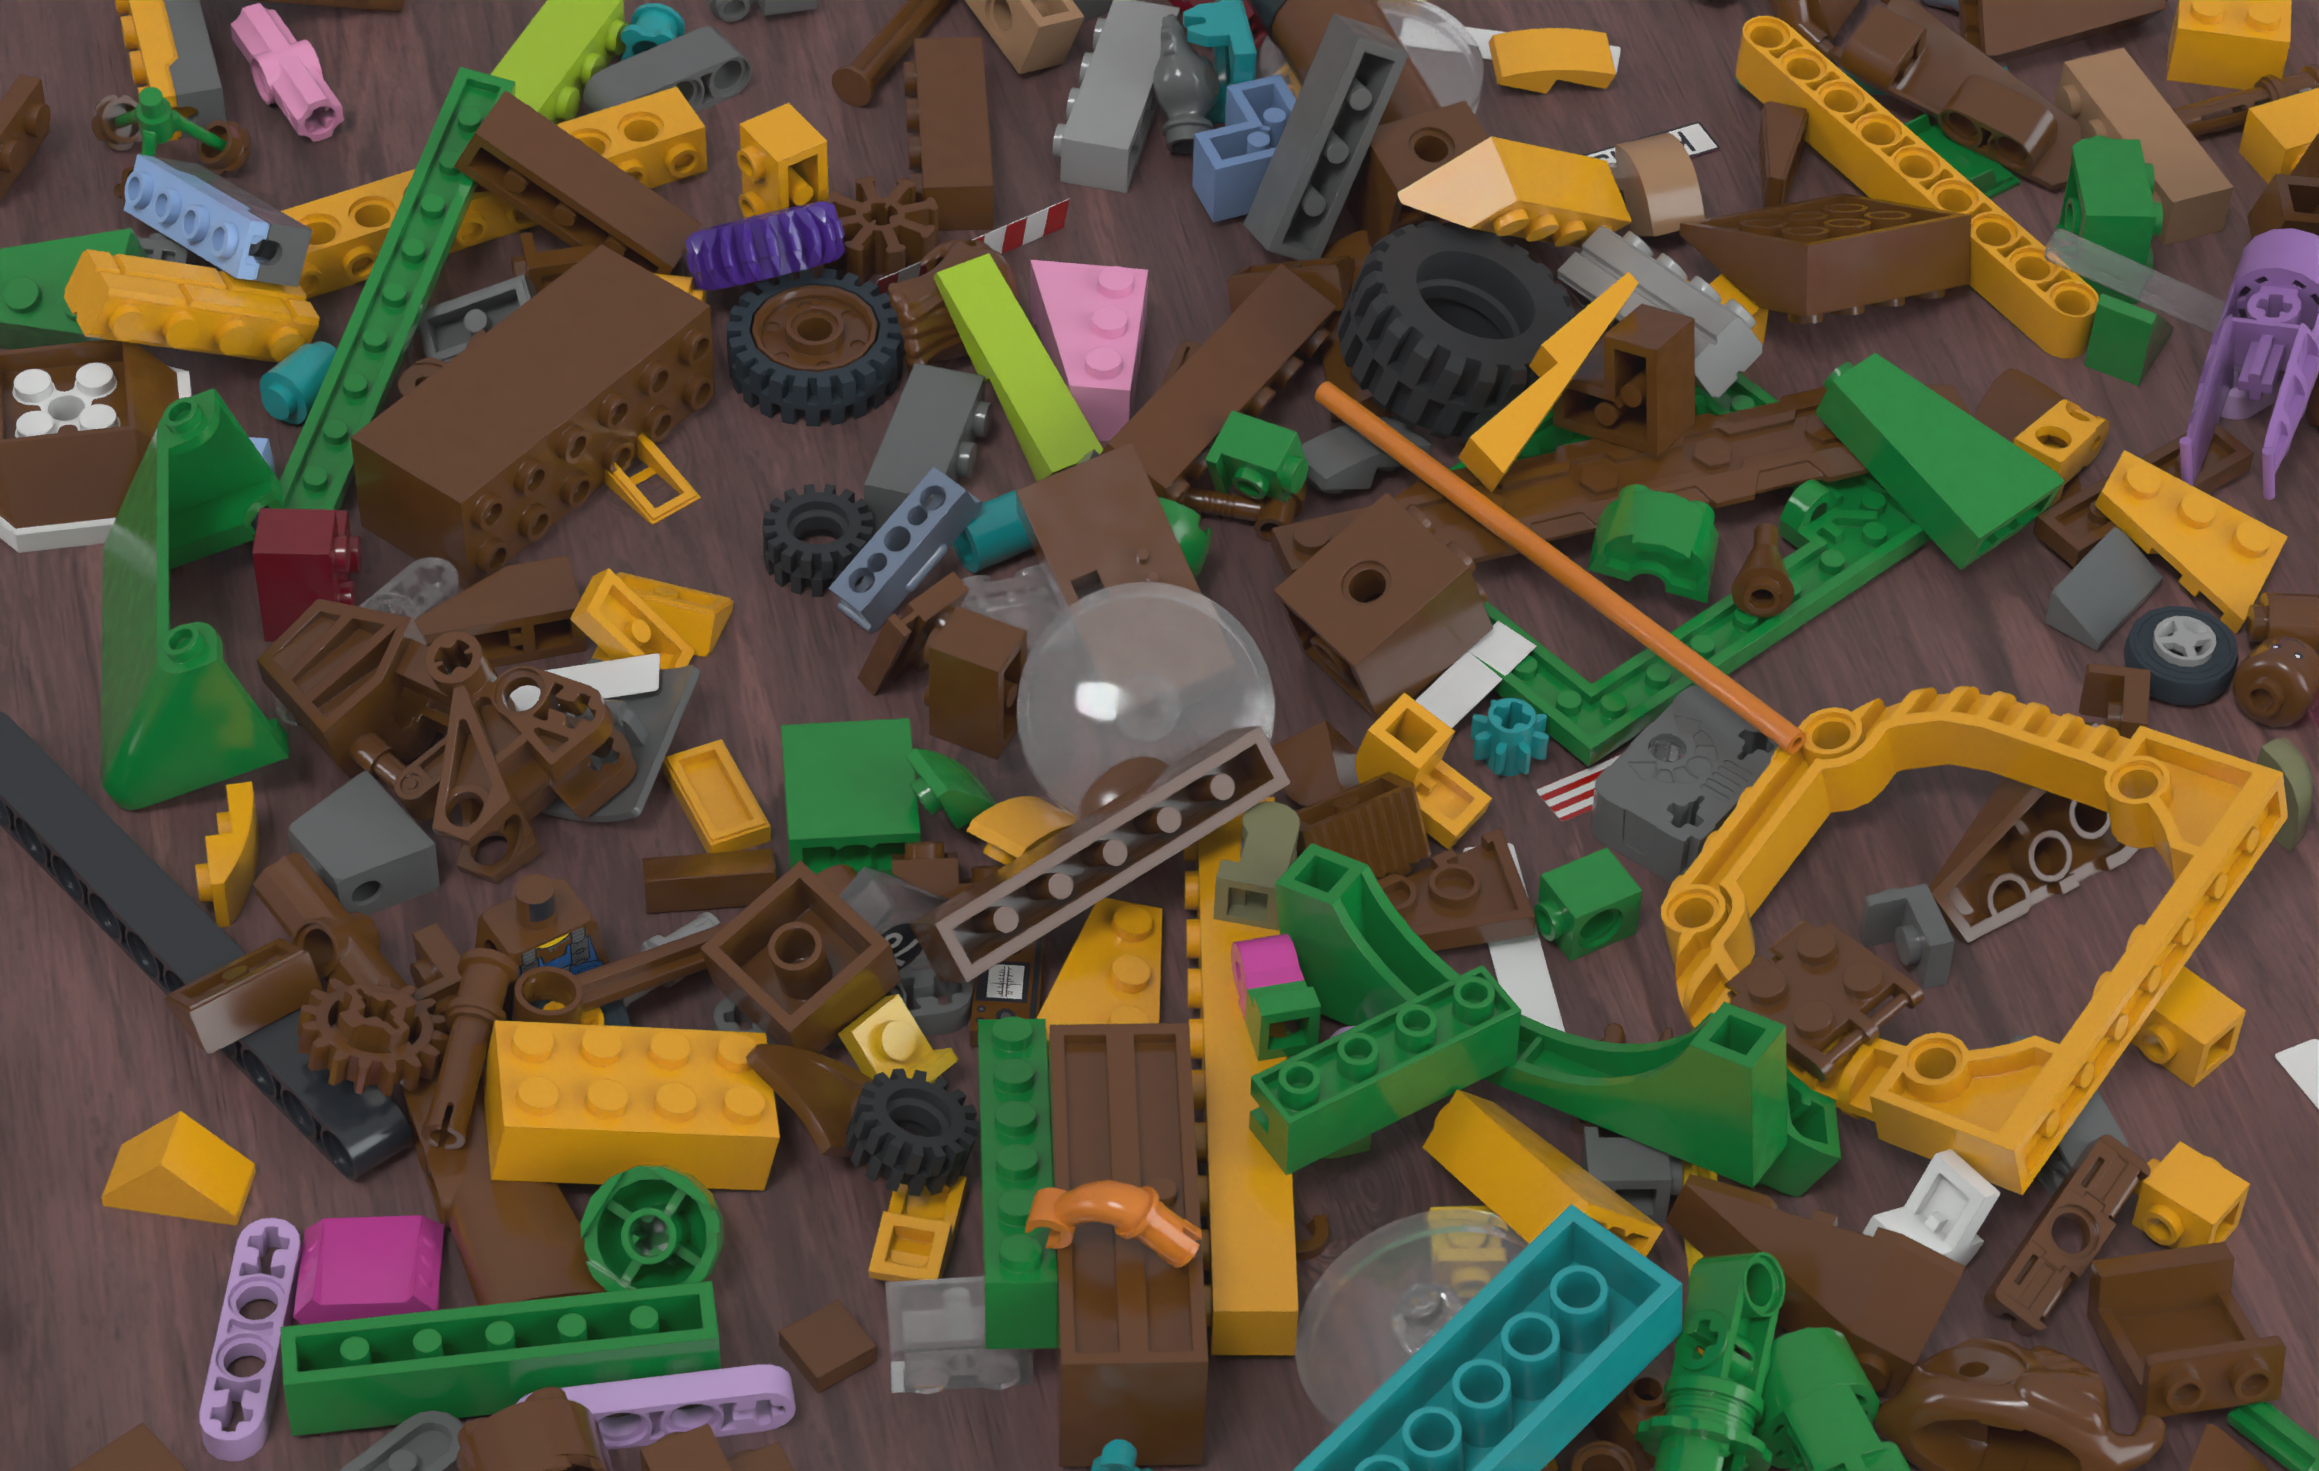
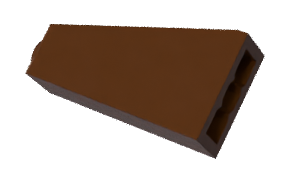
(2026, 27)

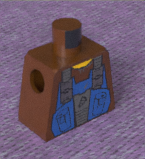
(542, 928)

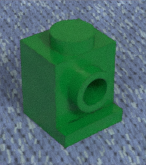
(1257, 459)

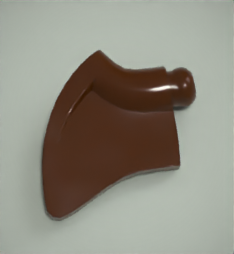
(815, 1087)

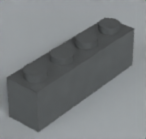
(1325, 138)

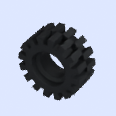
(811, 516)
(902, 1156)

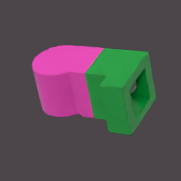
(1274, 992)

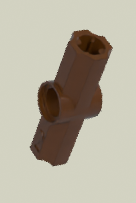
(318, 923)

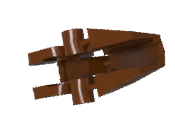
(382, 695)

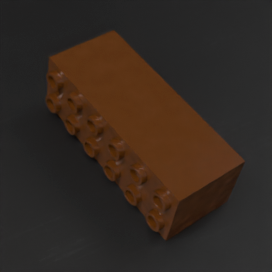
(534, 415)
(1126, 1319)

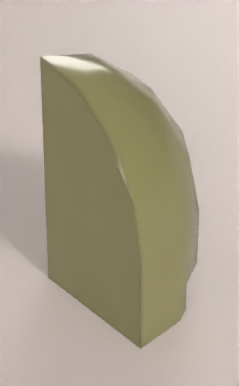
(2298, 782)

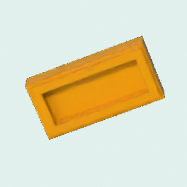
(716, 798)

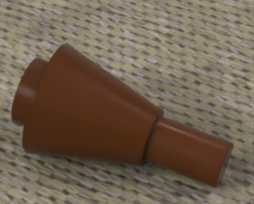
(1763, 581)

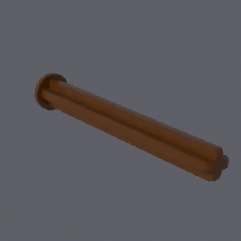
(857, 81)

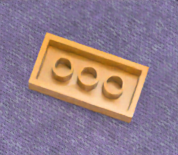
(618, 1097)

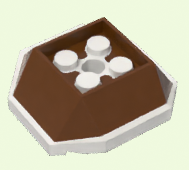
(75, 437)

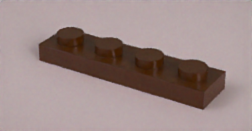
(2078, 525)

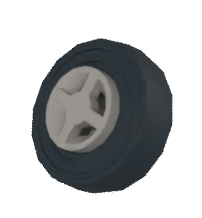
(2187, 653)

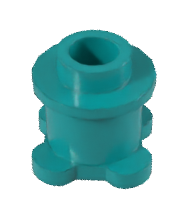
(651, 26)

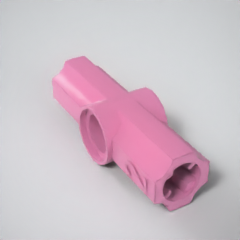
(287, 72)

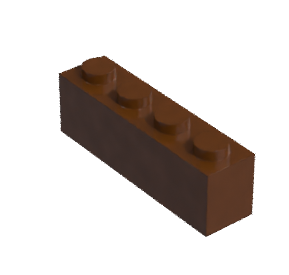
(951, 131)
(573, 188)

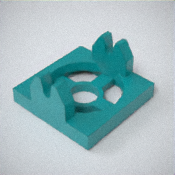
(1233, 54)

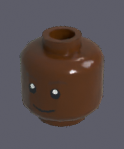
(2282, 677)

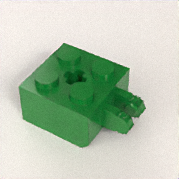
(2112, 201)

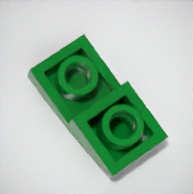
(948, 787)

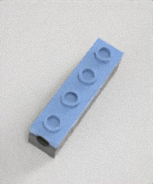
(217, 220)

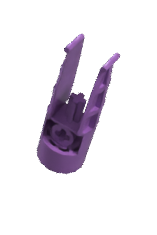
(2264, 329)

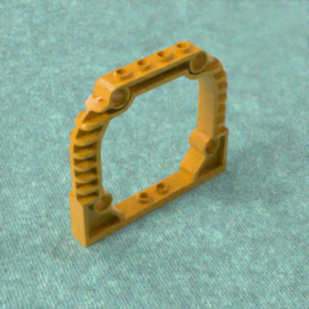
(2018, 1099)

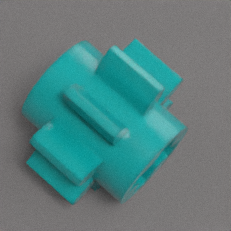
(1509, 737)

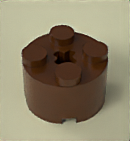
(535, 1436)

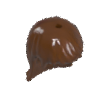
(922, 311)

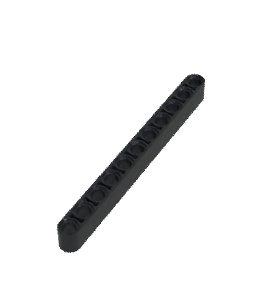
(177, 945)

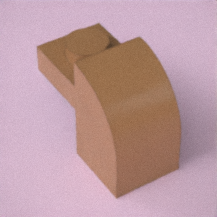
(1657, 184)

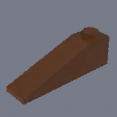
(2021, 853)
(1872, 1289)

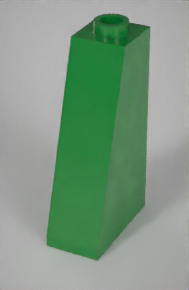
(1936, 459)

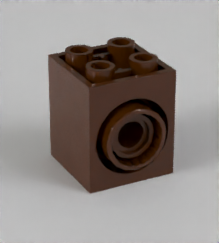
(1385, 605)

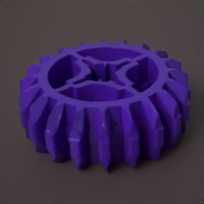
(765, 246)

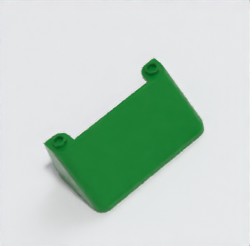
(167, 696)

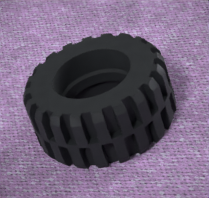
(1448, 325)

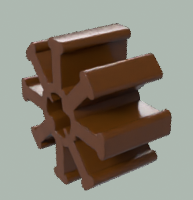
(884, 232)

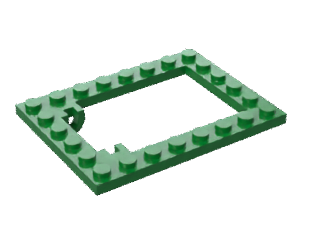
(1851, 540)

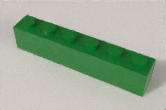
(1014, 1165)
(490, 1354)

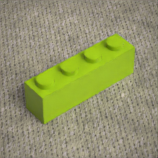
(562, 52)

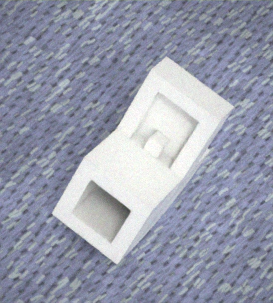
(1943, 1209)

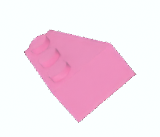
(1093, 334)

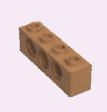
(1030, 31)

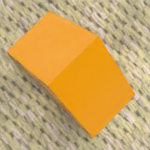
(180, 1173)

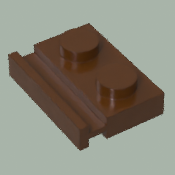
(904, 639)

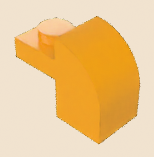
(1412, 745)

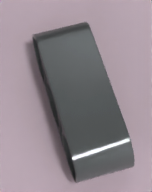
(698, 63)

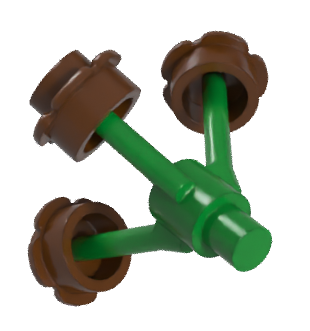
(151, 120)

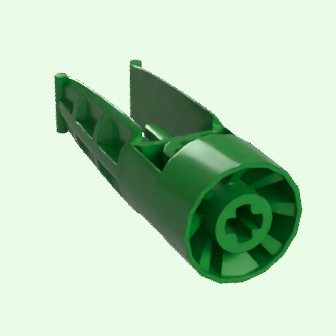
(1821, 1407)

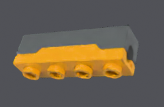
(173, 56)

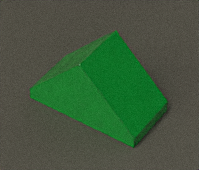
(2125, 339)

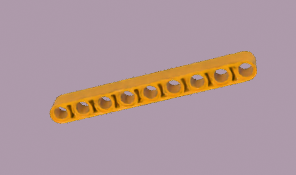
(1897, 166)

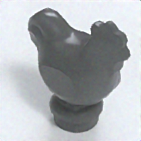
(1183, 87)

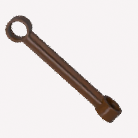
(626, 975)

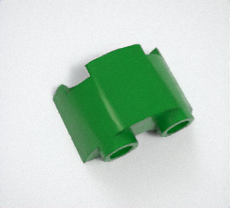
(1657, 537)

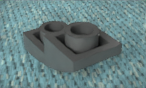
(1349, 460)

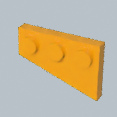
(2200, 536)
(1110, 970)

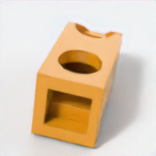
(2065, 439)

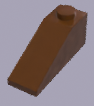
(514, 613)

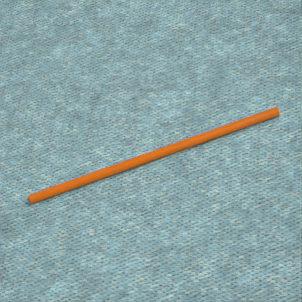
(1563, 569)

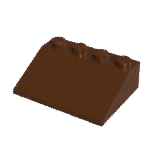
(1837, 253)

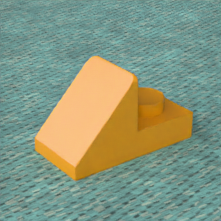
(626, 625)

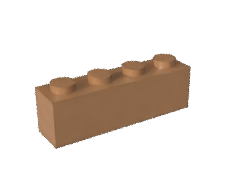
(2119, 102)

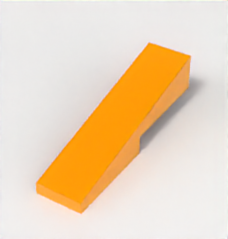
(1557, 361)

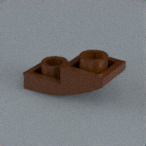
(935, 870)

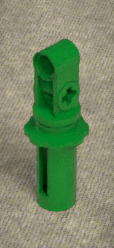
(1718, 1394)

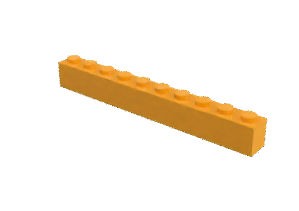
(1243, 1191)

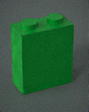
(848, 793)

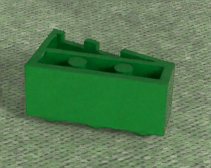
(35, 284)

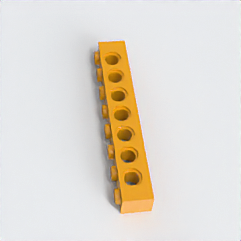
(647, 137)

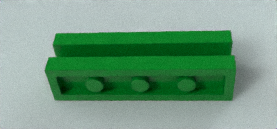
(1384, 1069)

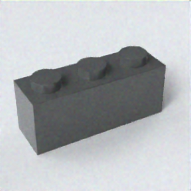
(930, 428)

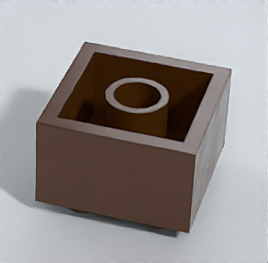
(801, 962)

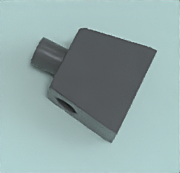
(366, 847)

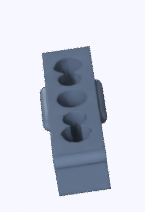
(904, 550)

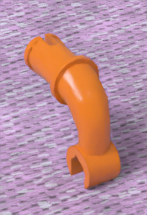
(1128, 1208)

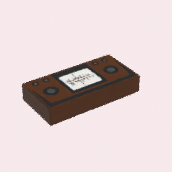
(1010, 987)

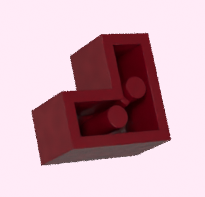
(300, 560)

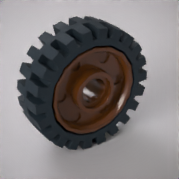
(814, 347)

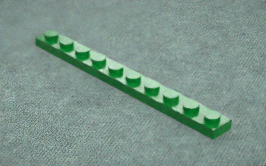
(391, 300)

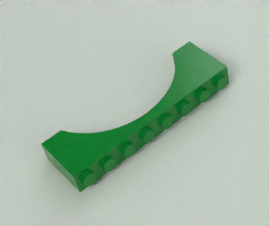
(1697, 1096)

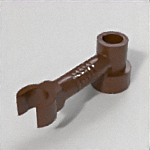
(1265, 512)

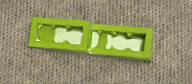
(1018, 366)

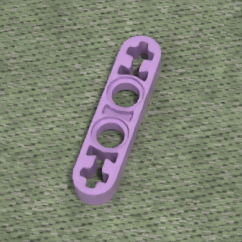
(249, 1337)
(733, 1400)

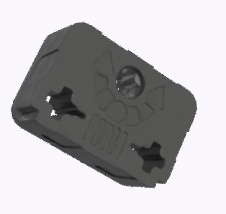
(1677, 783)

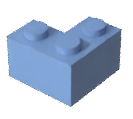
(1235, 157)

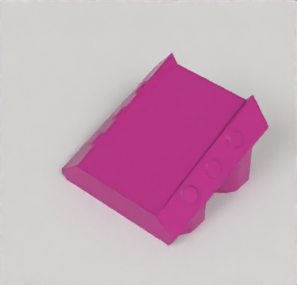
(369, 1268)

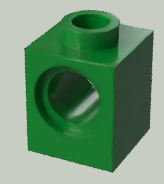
(1587, 904)

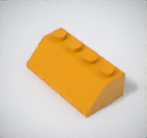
(1523, 193)

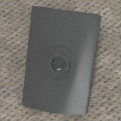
(649, 726)

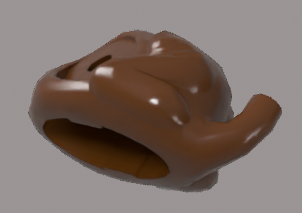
(2010, 1410)

